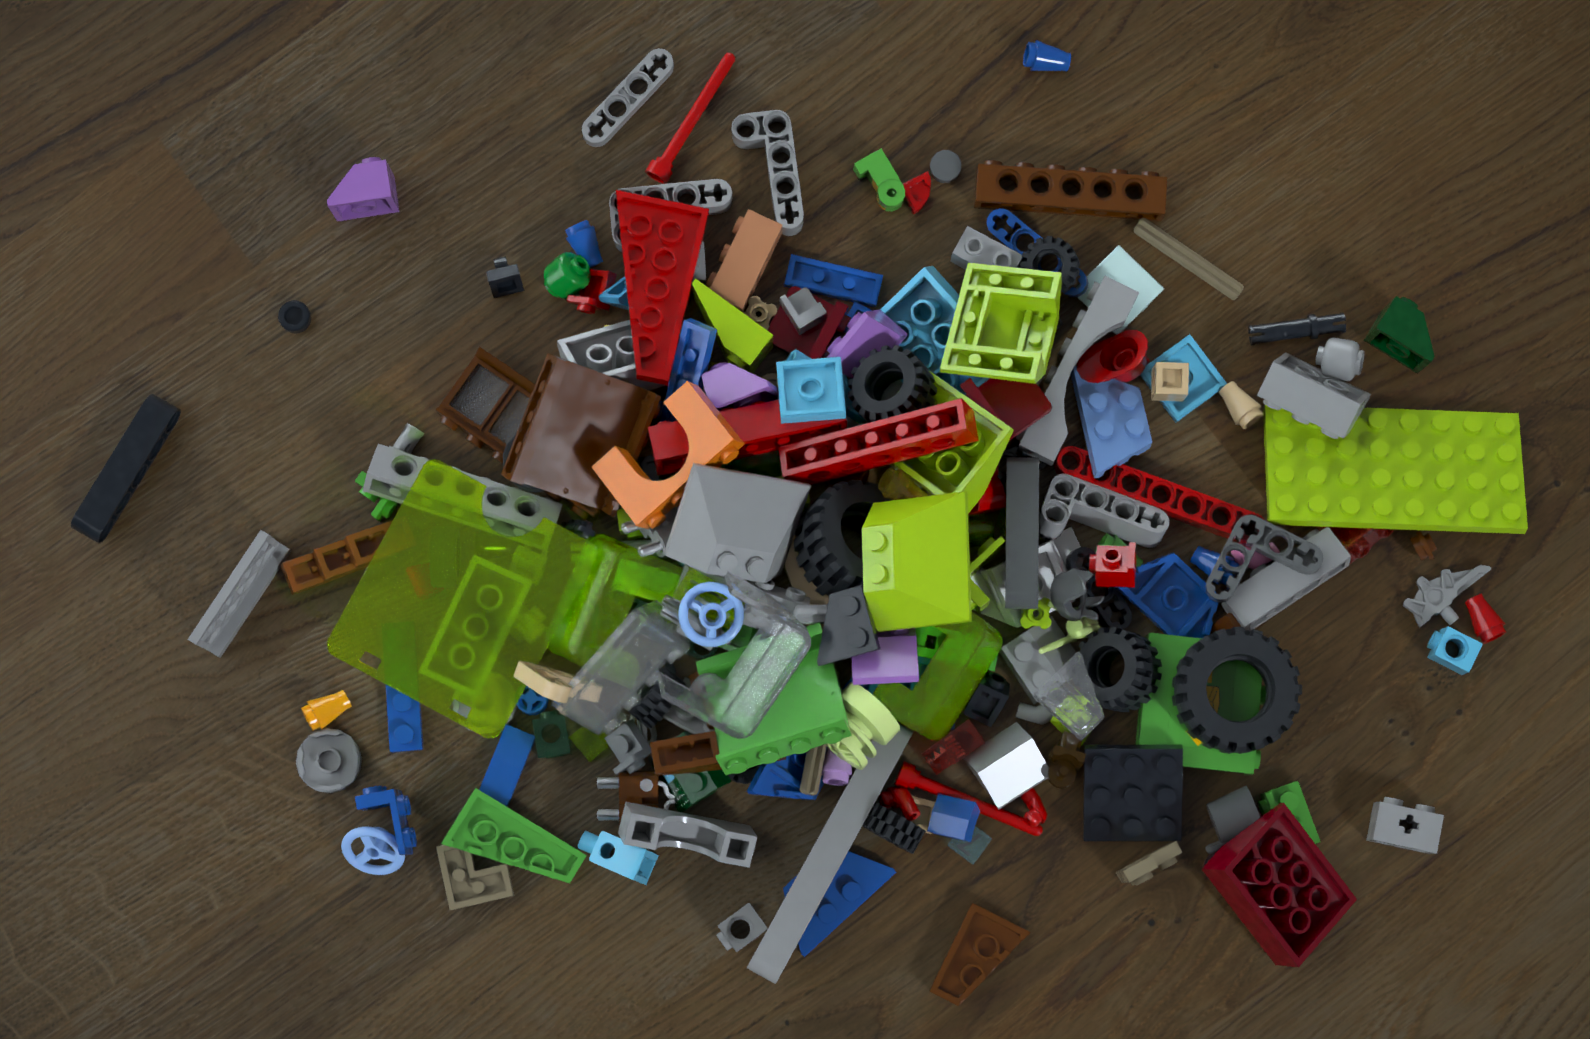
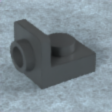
(629, 747)

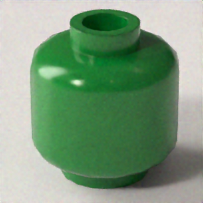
(566, 275)

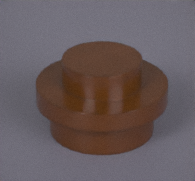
(1423, 545)

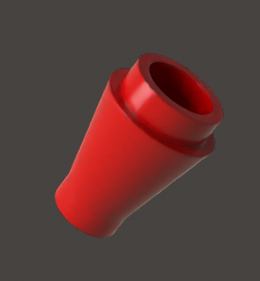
(1485, 621)

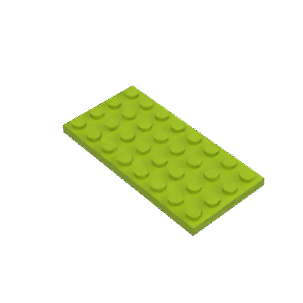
(1398, 472)

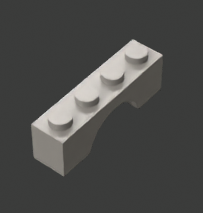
(659, 827)

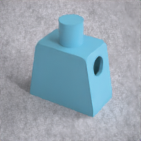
(627, 860)

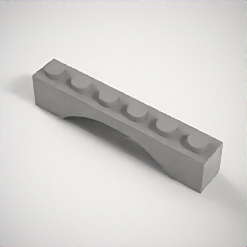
(1106, 313)

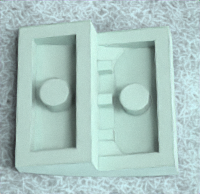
(1127, 271)

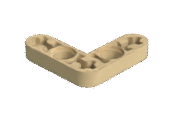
(544, 680)

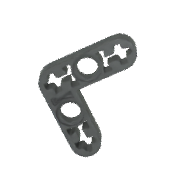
(1260, 544)

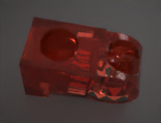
(953, 747)

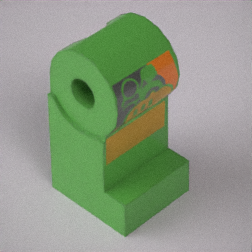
(883, 179)

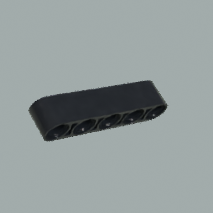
(125, 468)

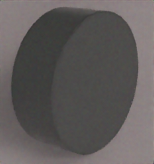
(945, 166)

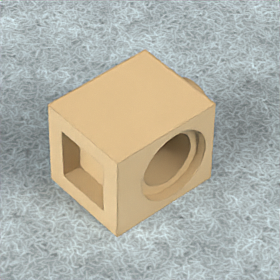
(1169, 381)

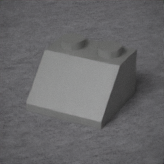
(1028, 664)

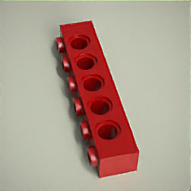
(879, 443)

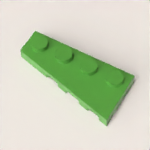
(503, 835)

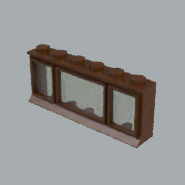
(490, 407)

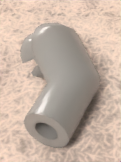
(1033, 714)

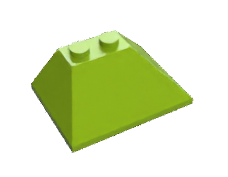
(1003, 323)
(917, 562)

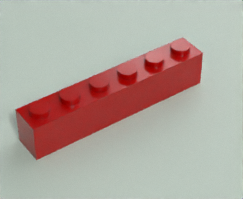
(755, 424)

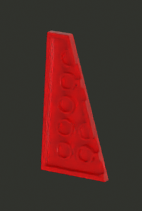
(660, 262)

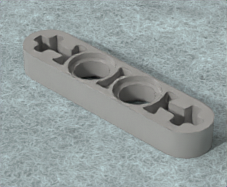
(623, 94)

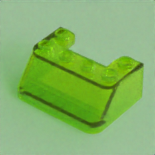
(608, 596)
(946, 681)

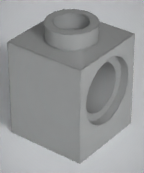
(756, 925)

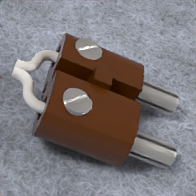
(636, 788)

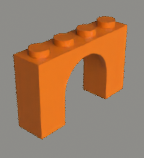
(710, 444)

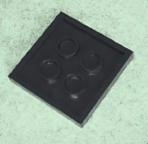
(1133, 792)

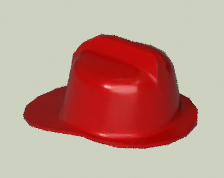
(1115, 358)

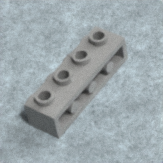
(1278, 586)

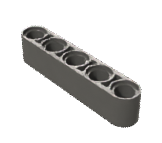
(1022, 533)

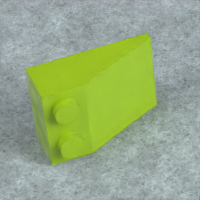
(737, 335)

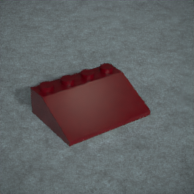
(1280, 886)

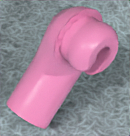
(1257, 559)

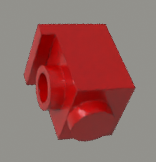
(1114, 565)

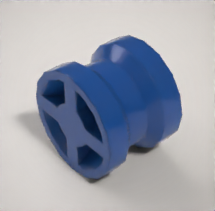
(527, 701)

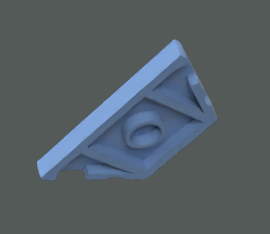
(1111, 421)

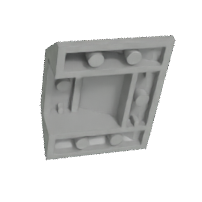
(736, 522)

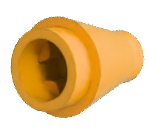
(325, 709)

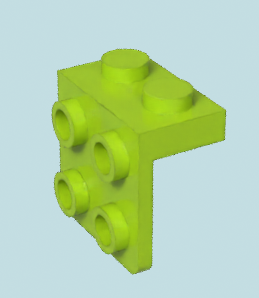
(986, 552)

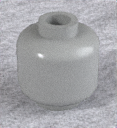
(1340, 359)

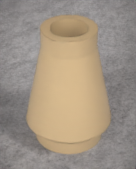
(1241, 406)

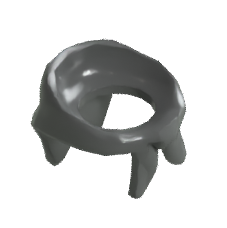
(1070, 586)

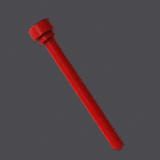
(661, 167)
(911, 778)

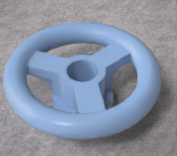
(689, 601)
(376, 846)

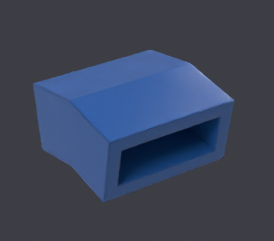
(954, 818)

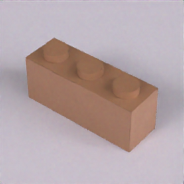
(745, 258)

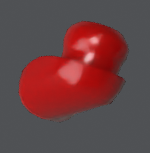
(901, 799)
(1037, 811)

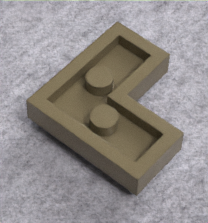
(1141, 869)
(470, 887)

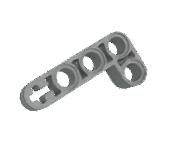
(777, 172)
(673, 192)
(1103, 517)

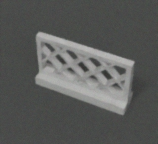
(240, 594)

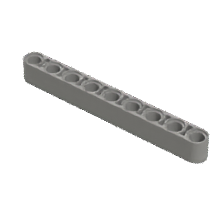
(825, 859)

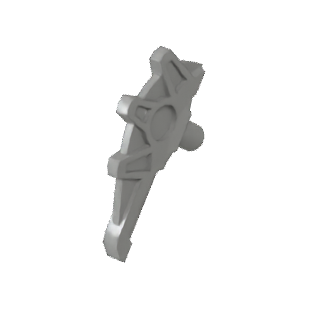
(1437, 594)

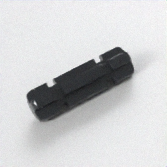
(579, 527)

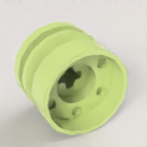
(867, 721)

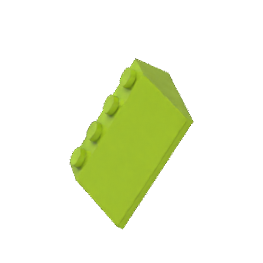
(964, 466)

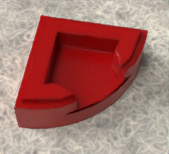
(917, 191)

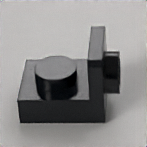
(988, 699)

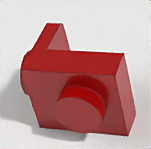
(588, 298)

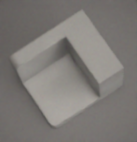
(803, 310)

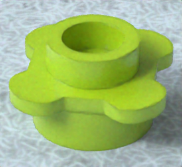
(1041, 620)

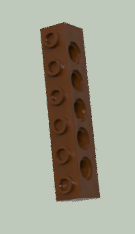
(1054, 201)

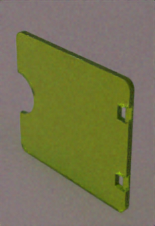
(459, 602)

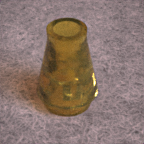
(898, 485)

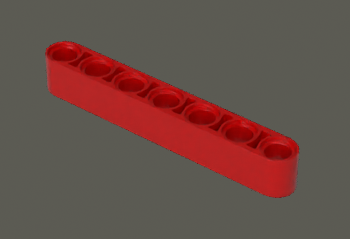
(1148, 482)

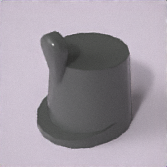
(1231, 816)

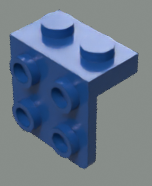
(400, 807)

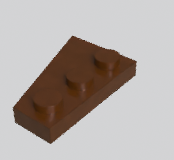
(974, 953)

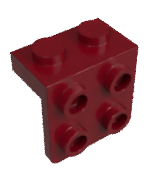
(815, 340)
(1010, 401)

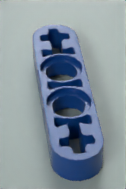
(1013, 221)

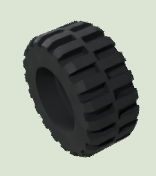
(820, 540)
(1279, 682)

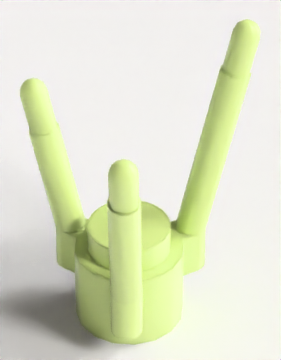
(1076, 630)

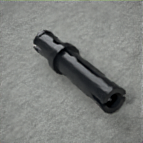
(1298, 328)

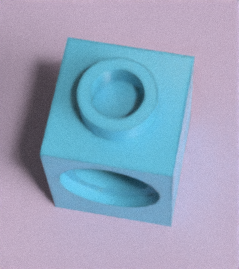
(1467, 648)

